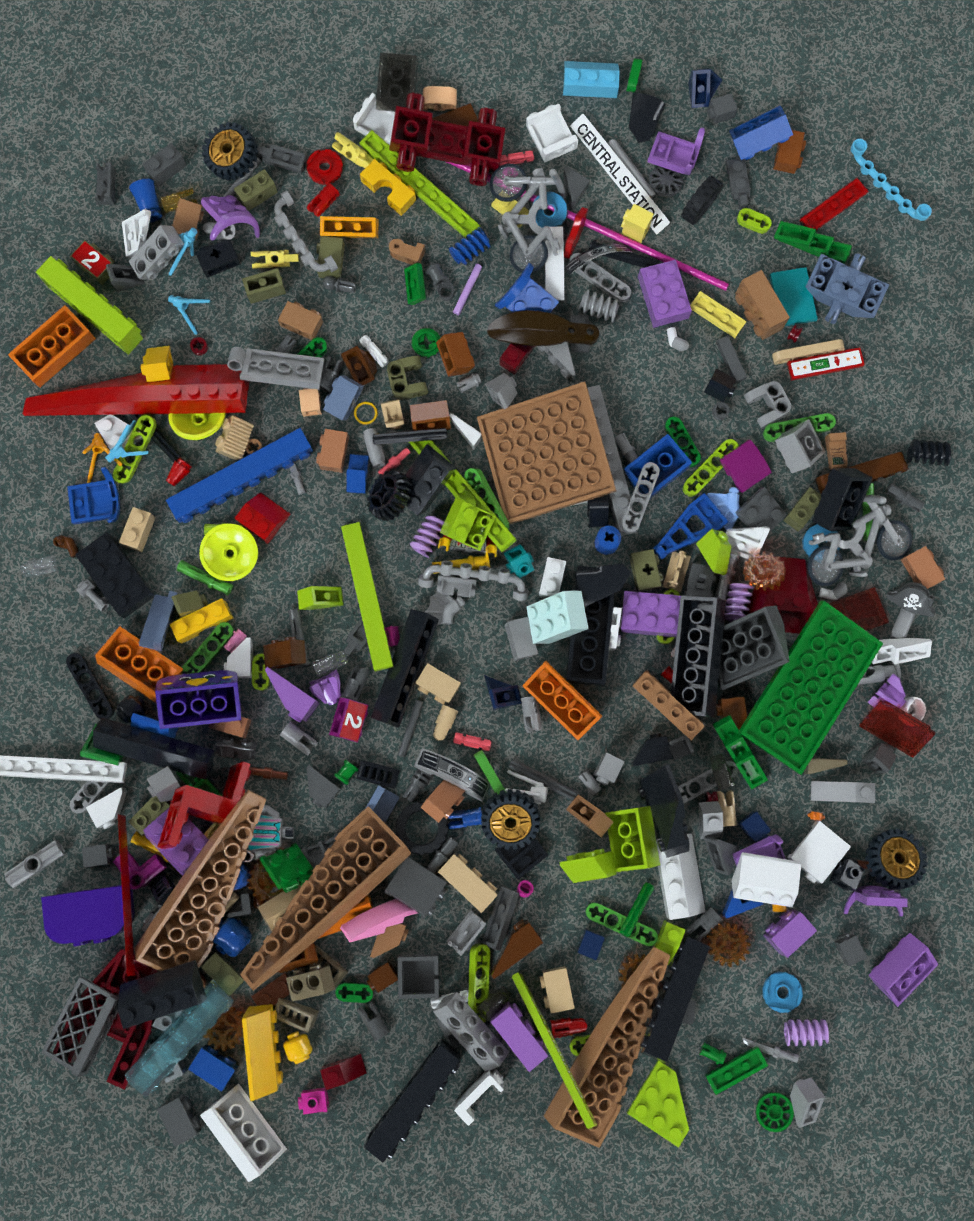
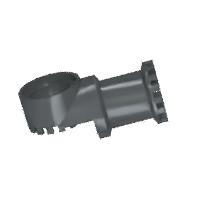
(440, 281)

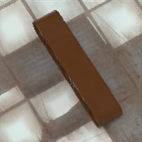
(876, 468)

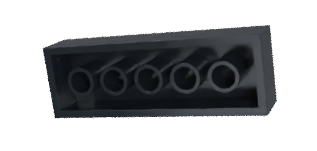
(590, 648)
(698, 653)
(409, 1104)

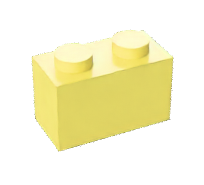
(636, 223)

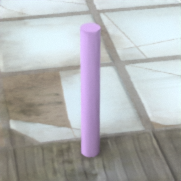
(467, 289)

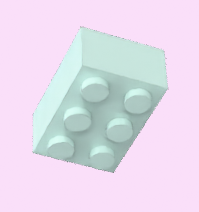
(557, 617)

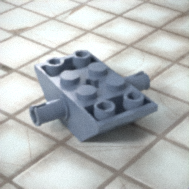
(862, 291)

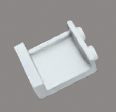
(371, 119)
(551, 133)
(819, 852)
(463, 1103)

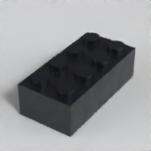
(115, 575)

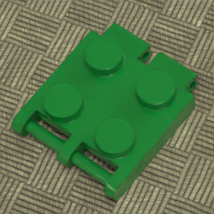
(287, 867)

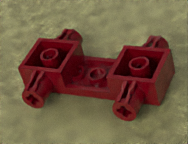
(446, 140)

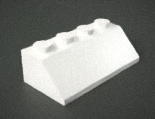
(681, 883)
(243, 1133)

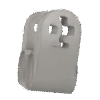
(771, 401)

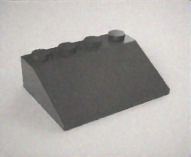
(752, 646)

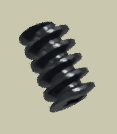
(929, 450)

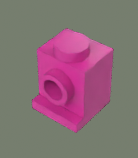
(319, 1095)

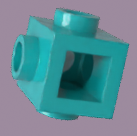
(519, 561)

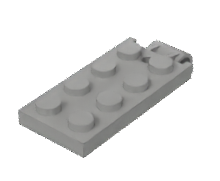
(277, 367)

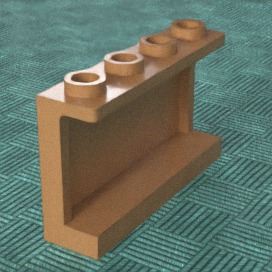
(671, 708)

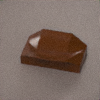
(360, 365)

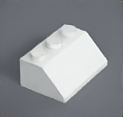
(766, 879)

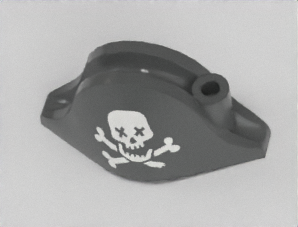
(913, 598)

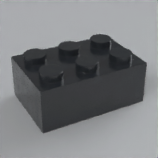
(841, 499)

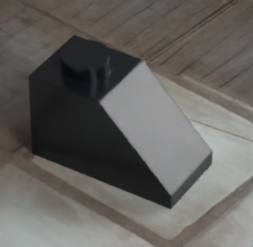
(653, 750)

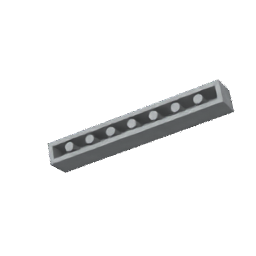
(620, 499)

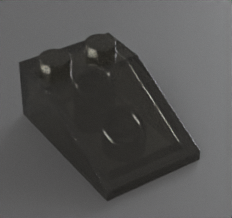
(395, 80)

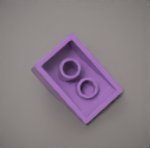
(294, 700)

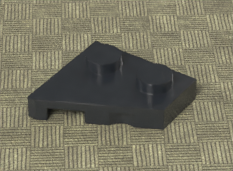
(522, 859)

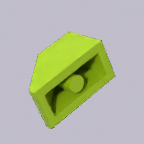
(715, 550)
(319, 597)
(669, 938)

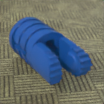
(469, 816)

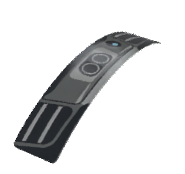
(593, 253)

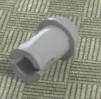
(471, 381)
(590, 783)

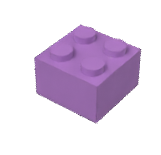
(789, 932)

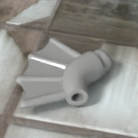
(444, 607)

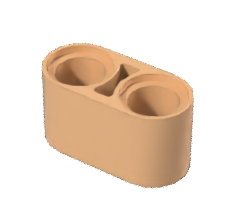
(440, 98)

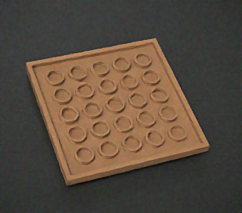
(546, 453)

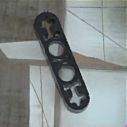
(90, 686)

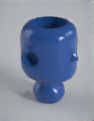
(232, 937)

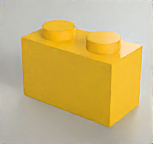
(157, 364)

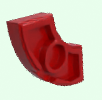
(575, 233)

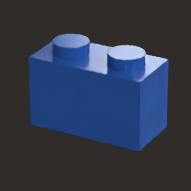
(213, 1067)

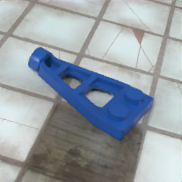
(707, 513)

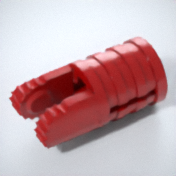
(323, 200)
(567, 1027)

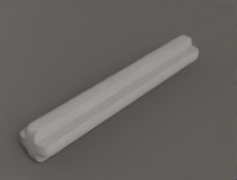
(614, 145)

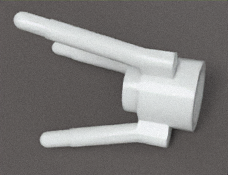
(538, 793)

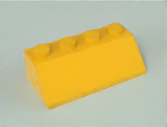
(261, 1051)

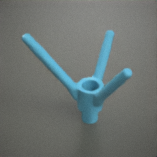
(188, 240)
(182, 304)
(118, 451)

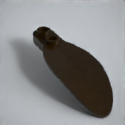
(540, 329)

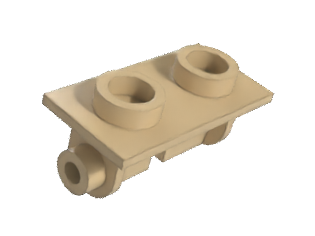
(676, 571)

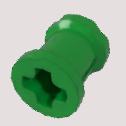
(346, 772)

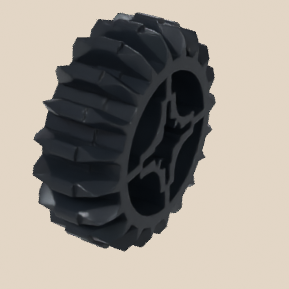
(389, 495)

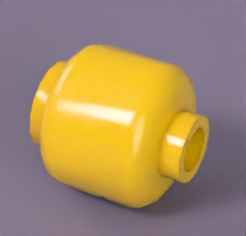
(297, 1047)

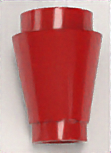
(178, 471)

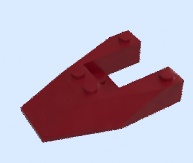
(793, 597)
(133, 1038)

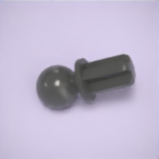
(331, 283)

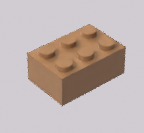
(761, 305)

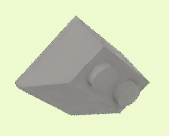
(800, 446)

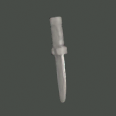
(297, 479)
(775, 1052)

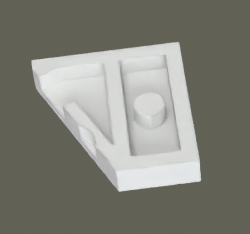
(747, 541)

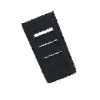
(360, 776)
(161, 888)

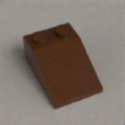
(518, 945)

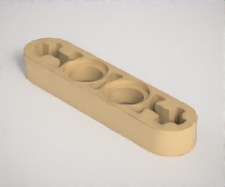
(807, 351)

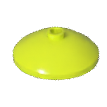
(188, 427)
(217, 544)

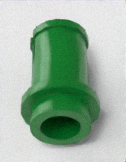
(713, 1054)

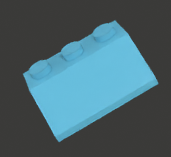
(591, 79)

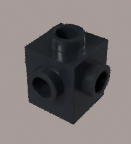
(847, 874)

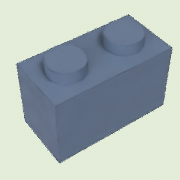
(343, 397)

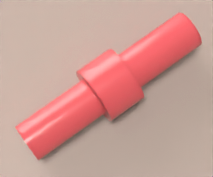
(395, 461)

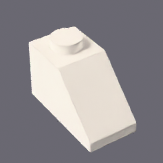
(241, 659)
(106, 809)

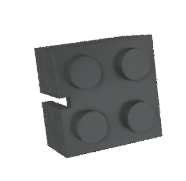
(418, 976)

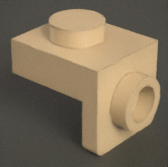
(392, 414)

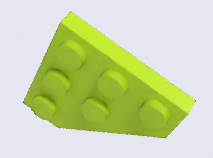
(661, 1105)

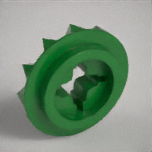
(419, 337)

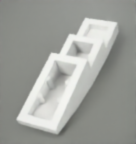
(555, 266)
(903, 650)

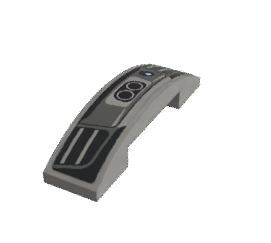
(452, 772)

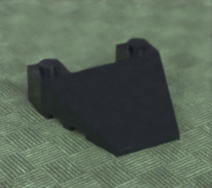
(667, 806)

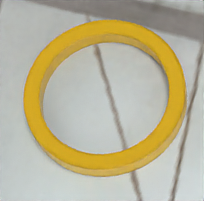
(365, 423)

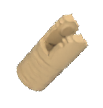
(444, 722)
(729, 811)

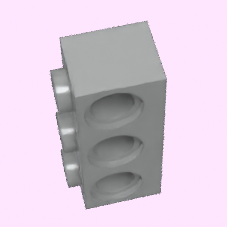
(156, 252)

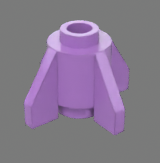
(327, 688)
(892, 693)

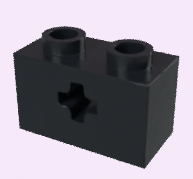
(213, 265)

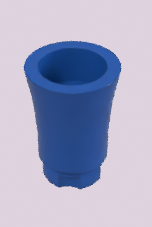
(146, 197)

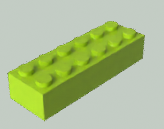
(90, 305)

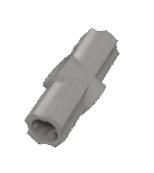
(25, 870)

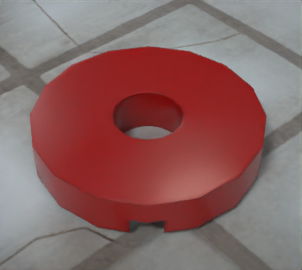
(324, 176)

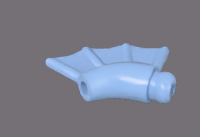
(727, 505)

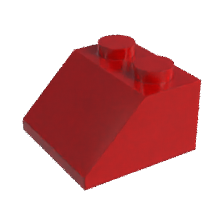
(262, 517)

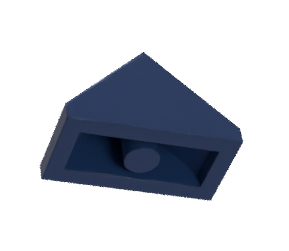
(702, 87)
(502, 694)

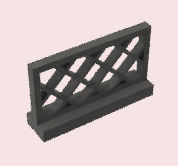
(94, 1038)

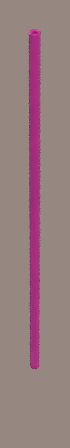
(629, 242)

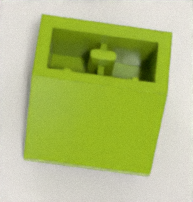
(467, 524)
(589, 865)

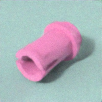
(237, 638)

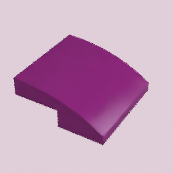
(745, 465)

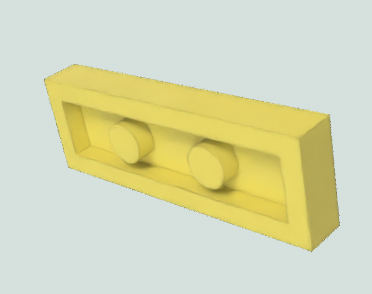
(717, 314)

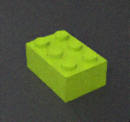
(633, 839)

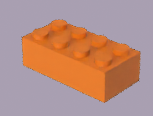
(52, 346)

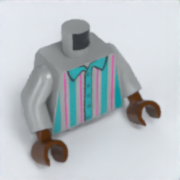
(268, 835)

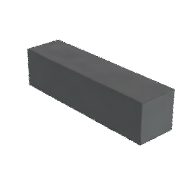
(731, 359)

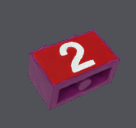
(349, 719)

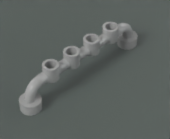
(298, 244)
(484, 574)

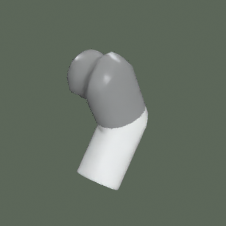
(676, 342)
(838, 592)

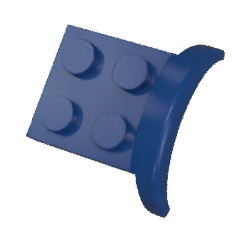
(527, 295)
(94, 500)

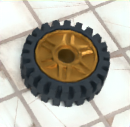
(230, 151)
(506, 832)
(883, 864)

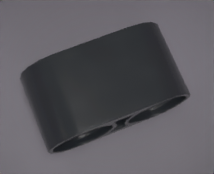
(598, 511)

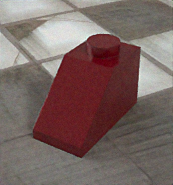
(515, 356)
(342, 1071)

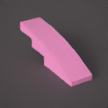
(376, 920)

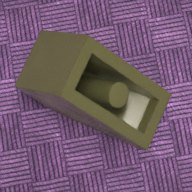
(189, 602)

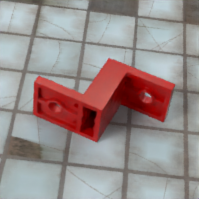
(203, 804)

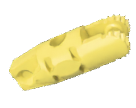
(351, 151)
(284, 258)

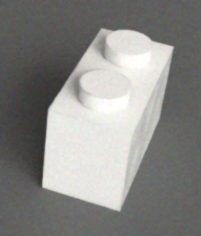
(552, 577)

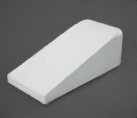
(470, 434)

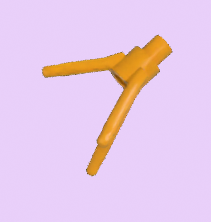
(97, 447)

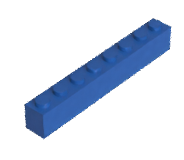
(239, 475)

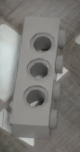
(471, 1032)

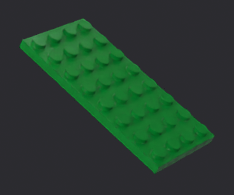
(811, 688)

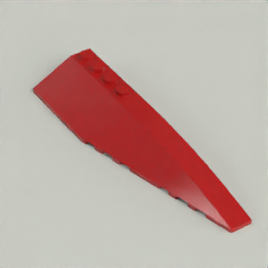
(189, 390)

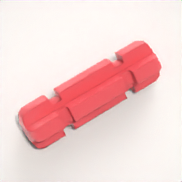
(517, 158)
(472, 741)

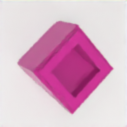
(392, 635)

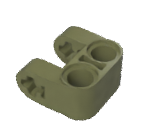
(405, 365)

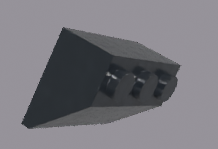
(427, 478)

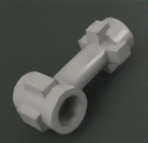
(86, 588)

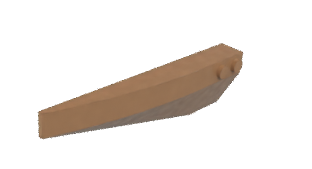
(349, 871)
(198, 902)
(608, 1055)

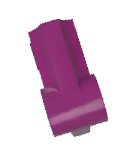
(147, 871)

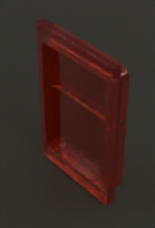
(863, 609)
(897, 728)

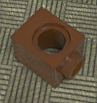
(382, 977)

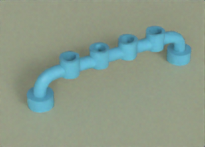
(923, 210)

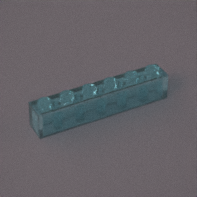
(178, 1040)

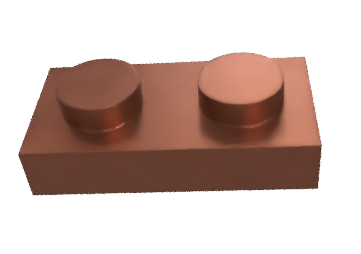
(272, 992)

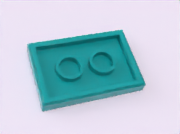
(794, 296)

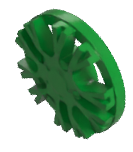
(774, 1112)

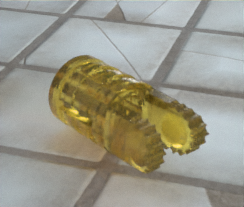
(170, 201)

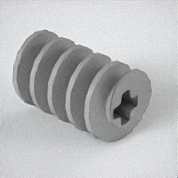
(599, 305)

